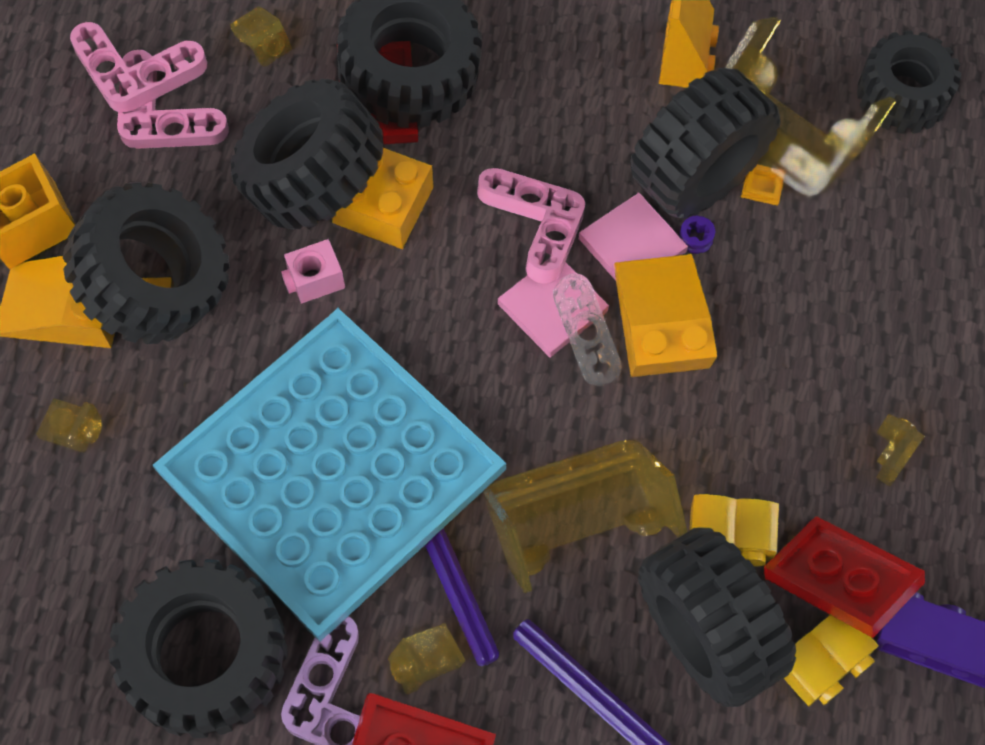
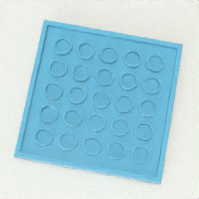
(329, 472)

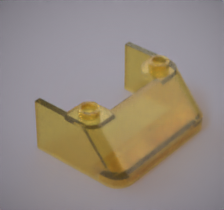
(800, 151)
(581, 499)

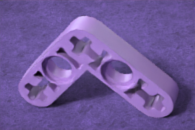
(324, 713)

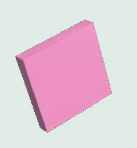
(631, 234)
(536, 313)

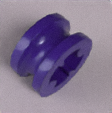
(701, 225)

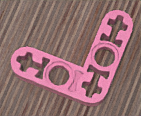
(134, 78)
(147, 115)
(552, 217)

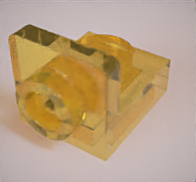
(263, 34)
(70, 425)
(902, 444)
(424, 657)

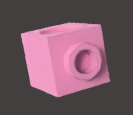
(313, 257)

